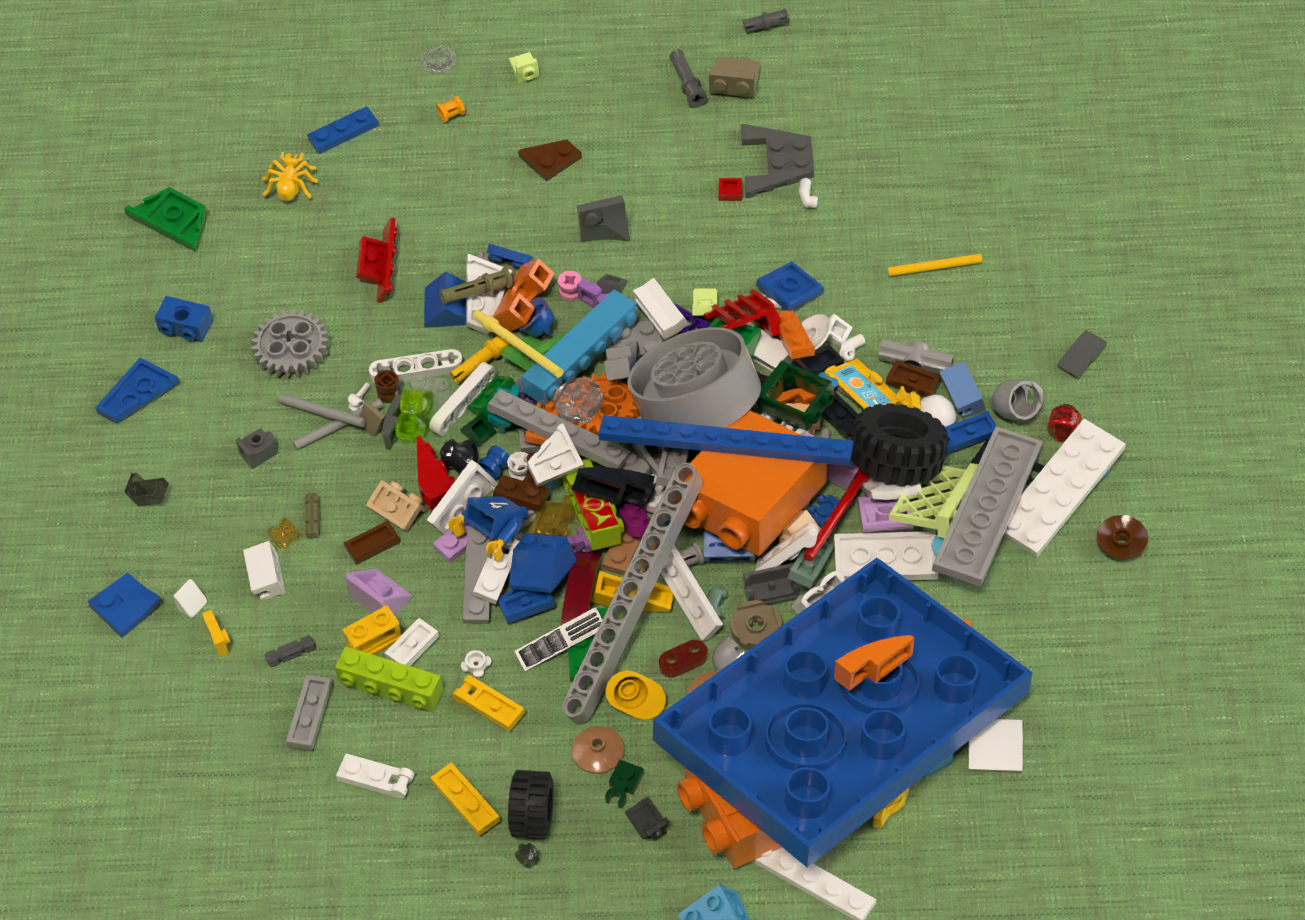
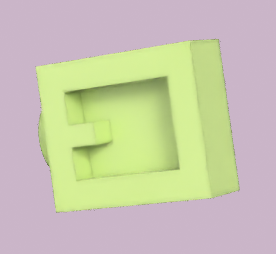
(524, 67)
(703, 300)

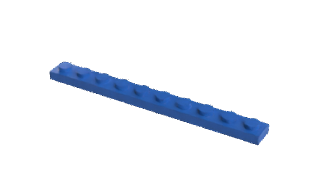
(726, 440)

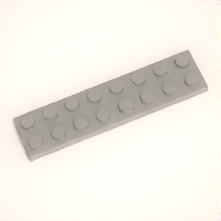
(987, 506)

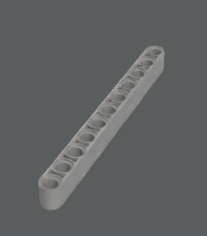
(632, 605)

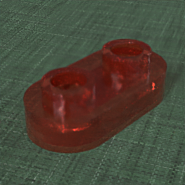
(684, 658)

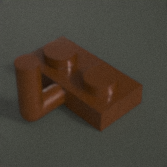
(522, 491)

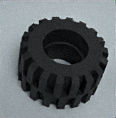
(530, 804)

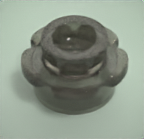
(527, 855)

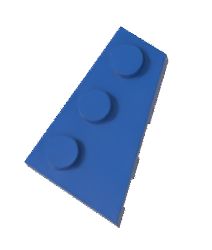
(135, 389)

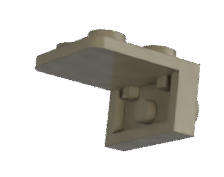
(734, 77)

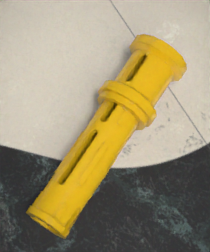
(491, 350)

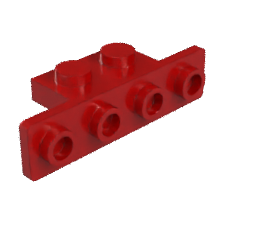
(376, 258)

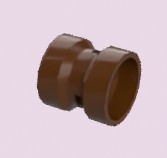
(387, 385)

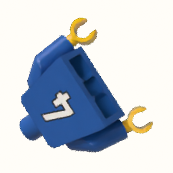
(493, 517)

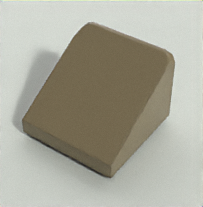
(373, 418)

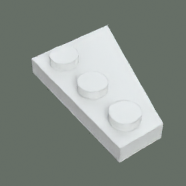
(484, 302)

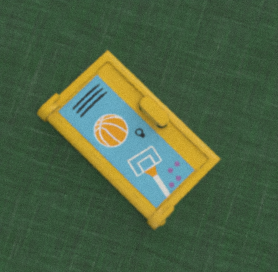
(862, 384)

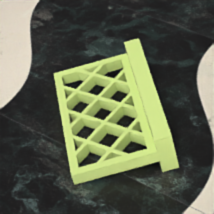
(943, 513)

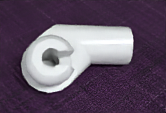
(804, 192)
(848, 347)

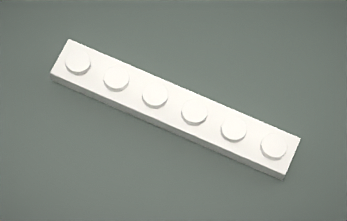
(818, 884)

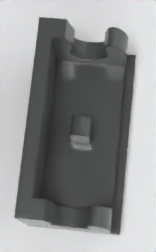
(770, 585)

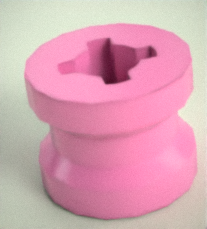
(566, 289)

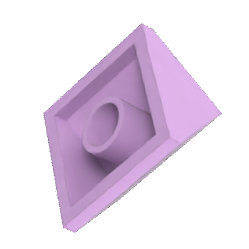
(875, 516)
(376, 590)

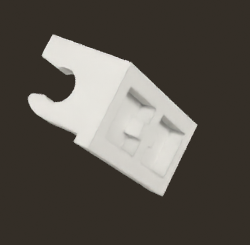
(264, 570)

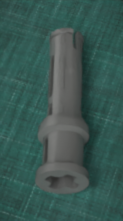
(690, 85)

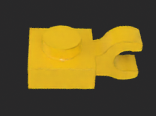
(911, 400)

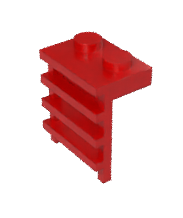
(761, 310)

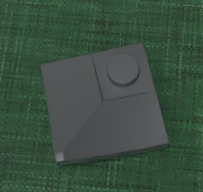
(603, 220)

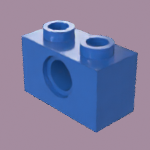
(183, 319)

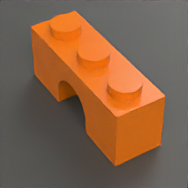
(516, 306)

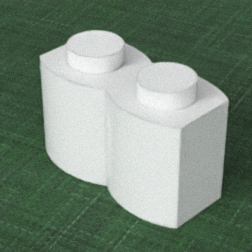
(817, 591)

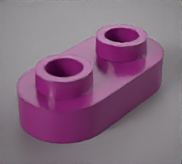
(634, 519)

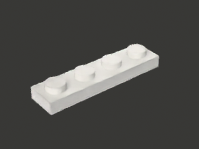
(690, 596)

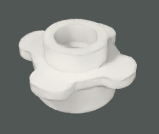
(476, 657)

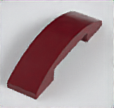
(580, 585)

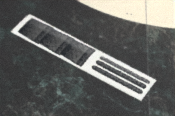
(559, 639)

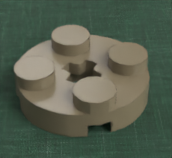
(745, 615)

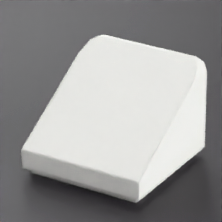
(839, 331)
(189, 599)

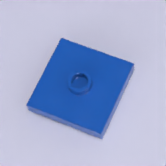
(790, 286)

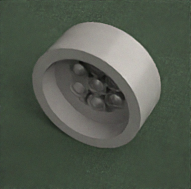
(696, 379)

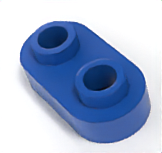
(499, 253)

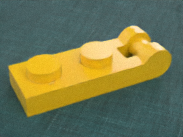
(488, 703)

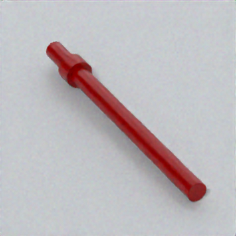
(835, 516)

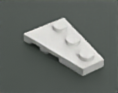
(471, 483)

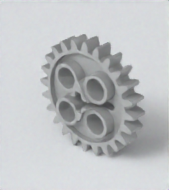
(290, 343)

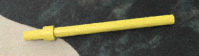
(492, 325)

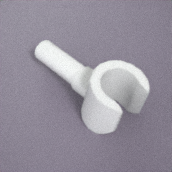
(356, 400)

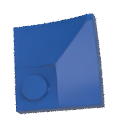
(124, 604)

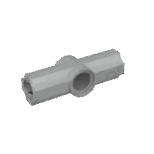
(915, 354)

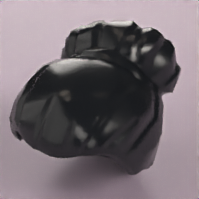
(458, 455)

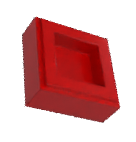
(730, 189)

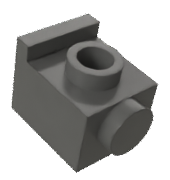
(257, 447)

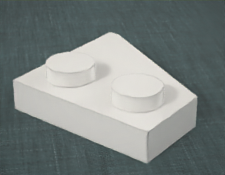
(554, 458)

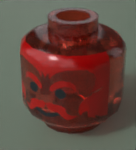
(1063, 421)

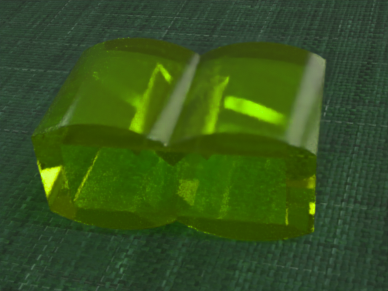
(414, 408)

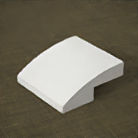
(997, 747)

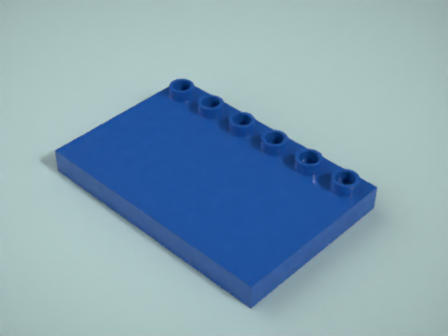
(824, 758)

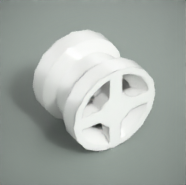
(516, 462)

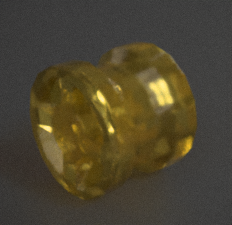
(283, 533)

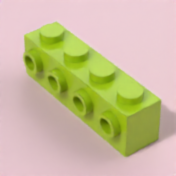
(389, 679)

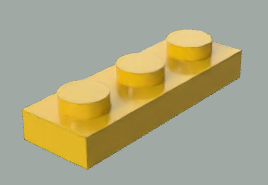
(465, 799)

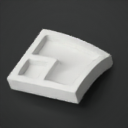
(886, 491)

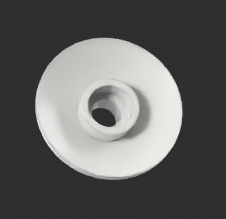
(817, 328)

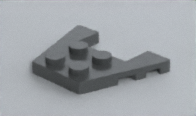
(787, 158)

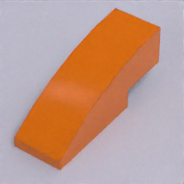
(873, 660)

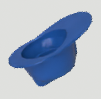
(539, 320)

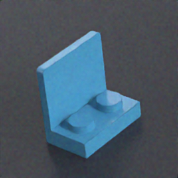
(717, 904)

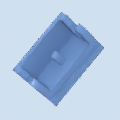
(963, 390)

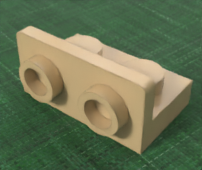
(395, 505)

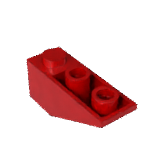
(432, 475)

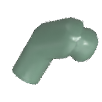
(716, 595)

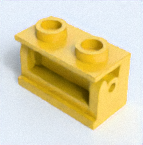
(373, 632)

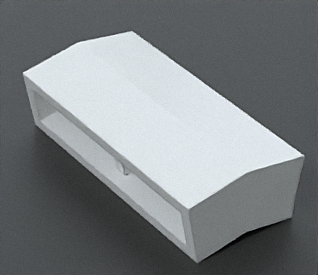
(659, 309)
(769, 351)

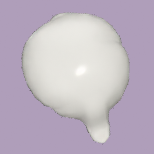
(939, 408)

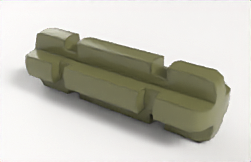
(311, 515)

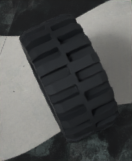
(898, 444)

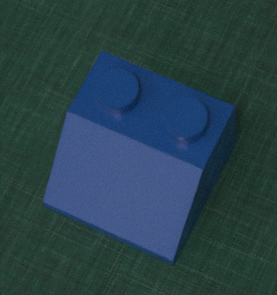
(540, 562)

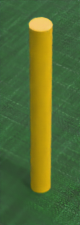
(934, 265)

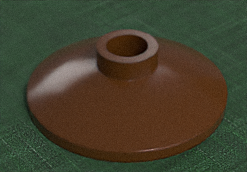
(1122, 529)

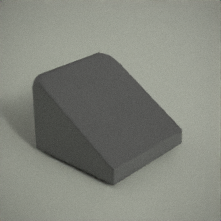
(610, 282)

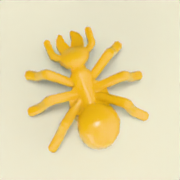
(288, 181)

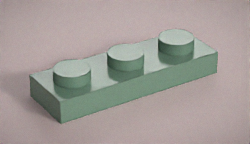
(806, 572)

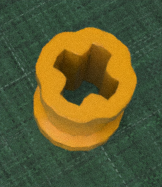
(450, 109)

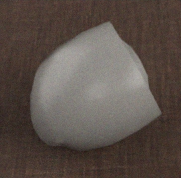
(1011, 399)

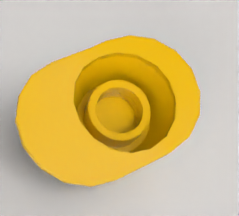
(635, 695)

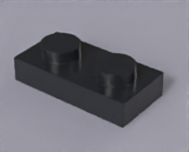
(840, 416)

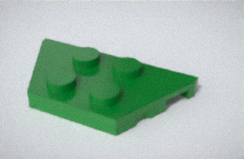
(172, 216)

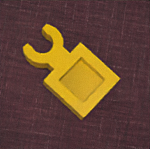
(219, 637)

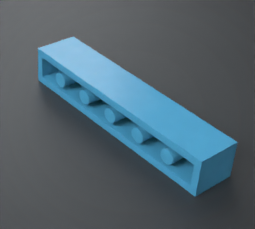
(581, 346)

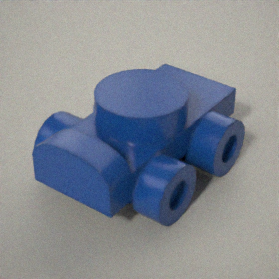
(822, 513)

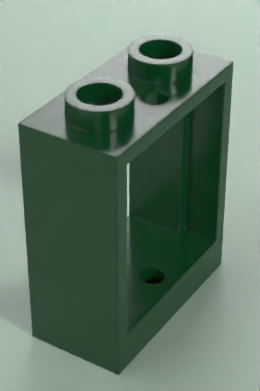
(779, 380)

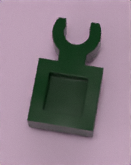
(623, 779)

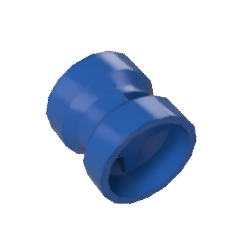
(495, 461)

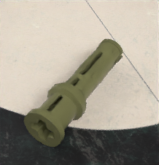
(486, 284)

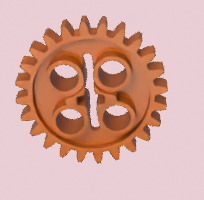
(616, 402)

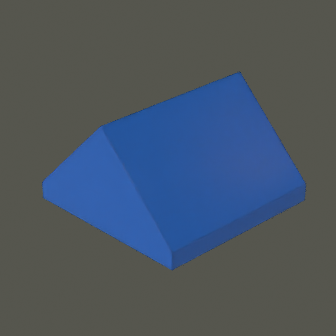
(441, 315)

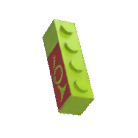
(594, 515)

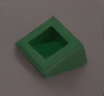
(478, 429)

